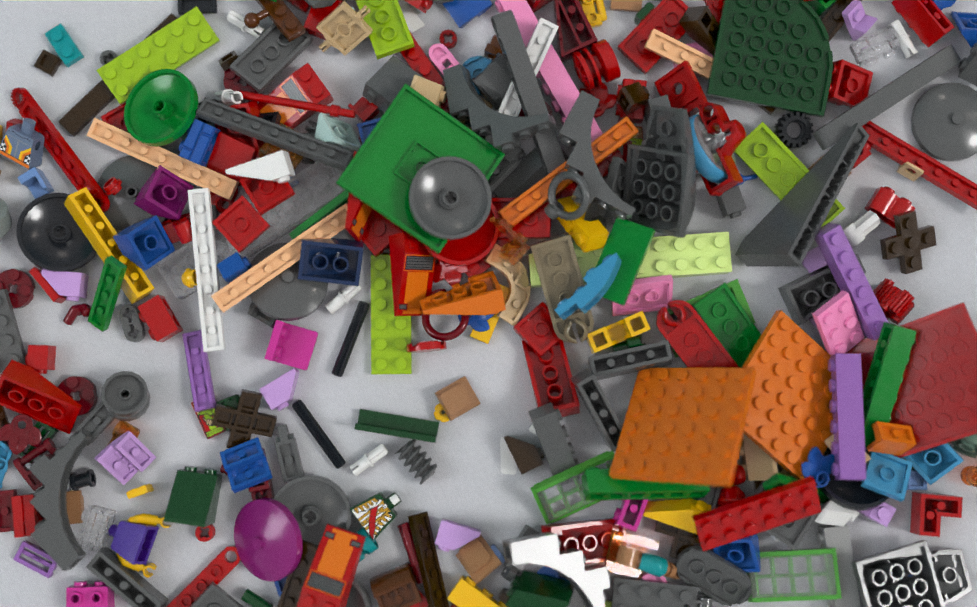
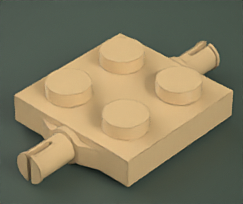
(344, 28)

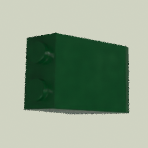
(194, 497)
(538, 591)

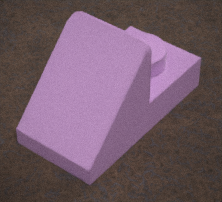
(856, 19)

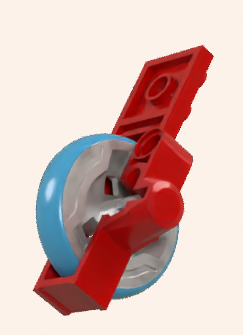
(712, 148)

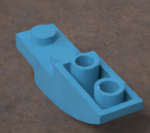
(598, 282)

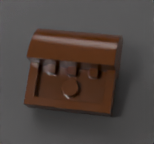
(396, 588)

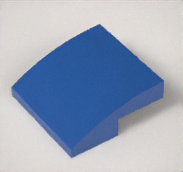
(466, 10)
(246, 465)

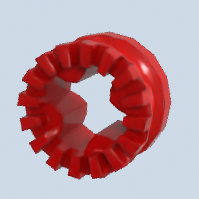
(448, 33)
(211, 532)

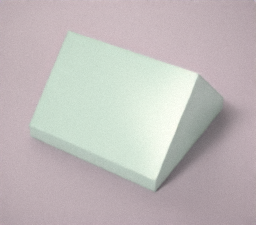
(336, 133)

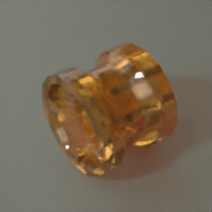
(968, 475)

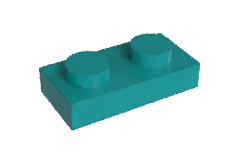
(64, 45)

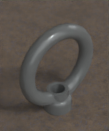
(555, 208)

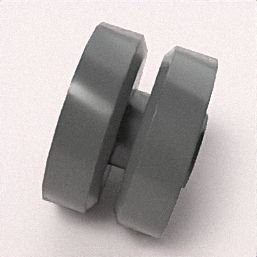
(133, 387)

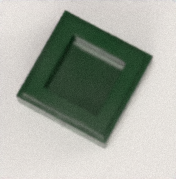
(643, 13)

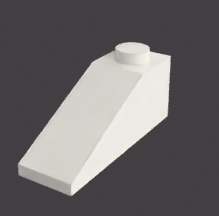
(272, 167)

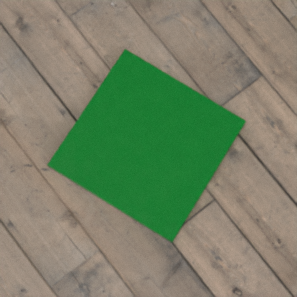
(399, 146)

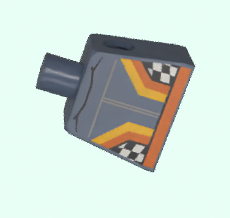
(23, 144)

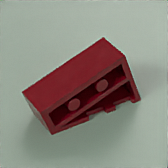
(573, 29)

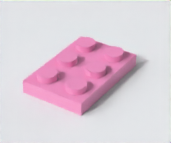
(646, 296)
(838, 324)

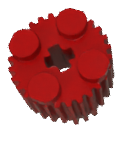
(893, 301)

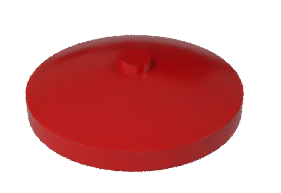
(470, 248)

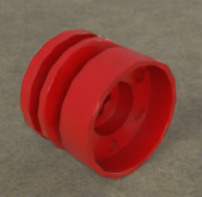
(596, 65)

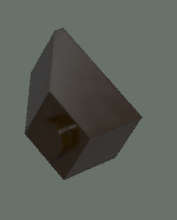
(632, 97)
(524, 453)

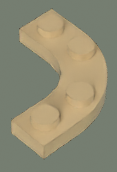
(518, 286)

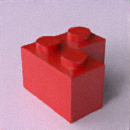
(928, 509)

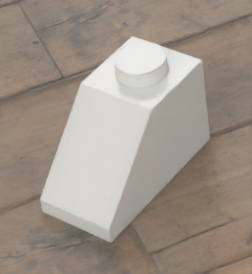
(836, 515)

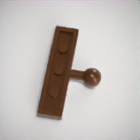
(281, 17)

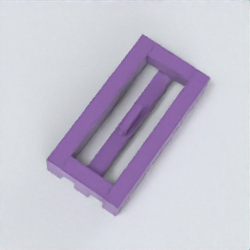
(52, 566)

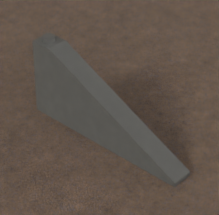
(794, 222)

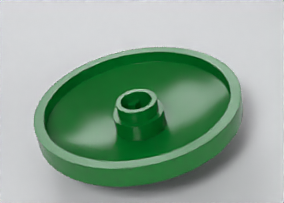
(161, 107)

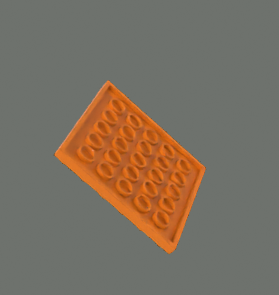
(789, 394)
(684, 425)

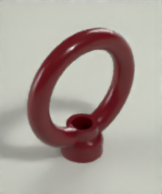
(444, 336)

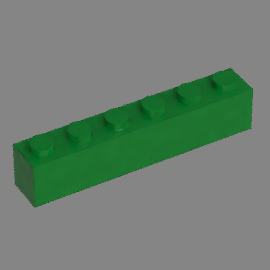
(885, 375)
(600, 486)

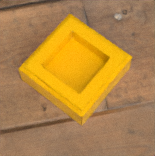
(139, 491)

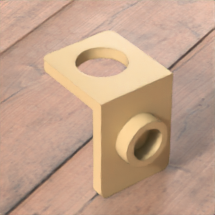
(909, 174)

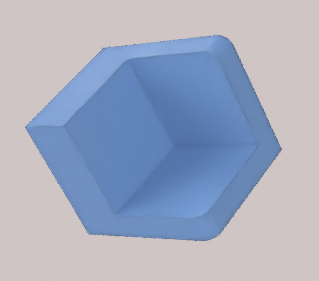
(36, 182)

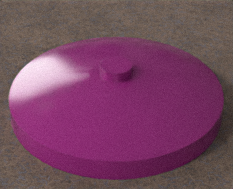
(268, 539)

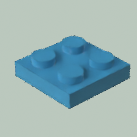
(887, 475)

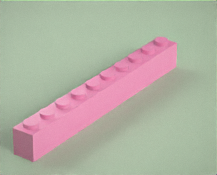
(552, 72)

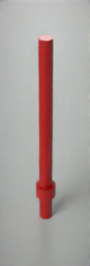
(333, 110)

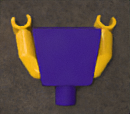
(135, 540)

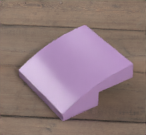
(125, 457)

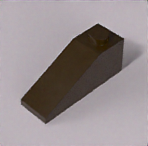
(701, 26)

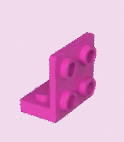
(291, 345)

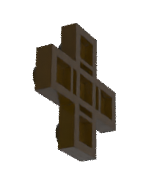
(908, 242)
(244, 419)
(681, 540)

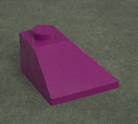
(164, 194)

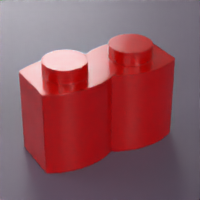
(887, 204)

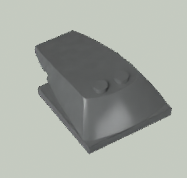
(662, 173)
(936, 577)

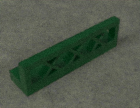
(397, 425)

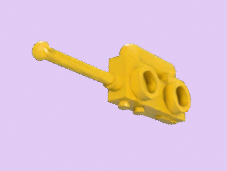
(588, 7)

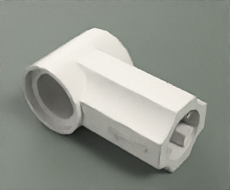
(857, 231)

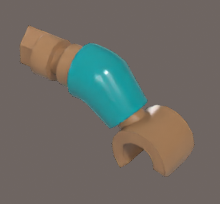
(648, 563)

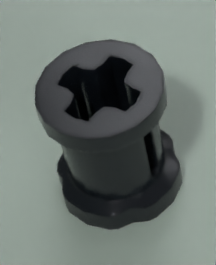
(82, 480)

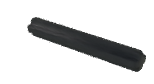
(350, 339)
(318, 433)

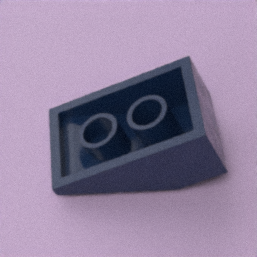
(331, 261)

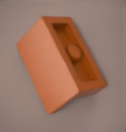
(891, 438)

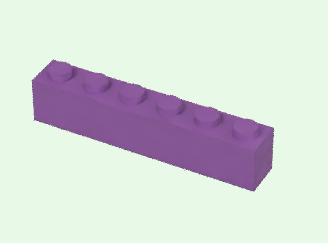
(851, 278)
(847, 417)

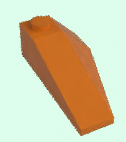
(477, 297)

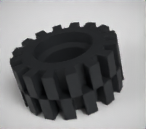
(802, 121)

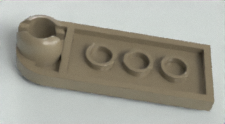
(559, 280)

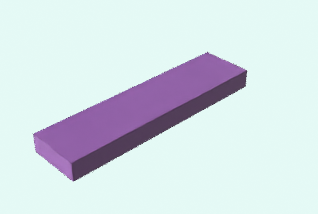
(199, 372)

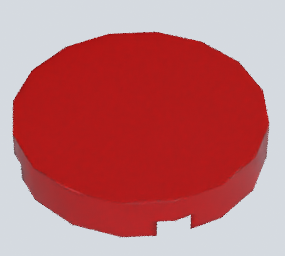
(427, 346)

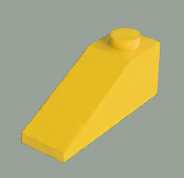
(676, 512)

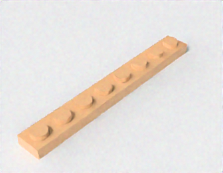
(158, 156)
(278, 261)

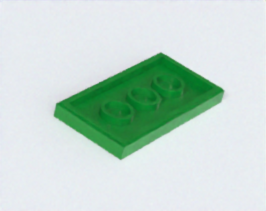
(631, 245)
(728, 322)

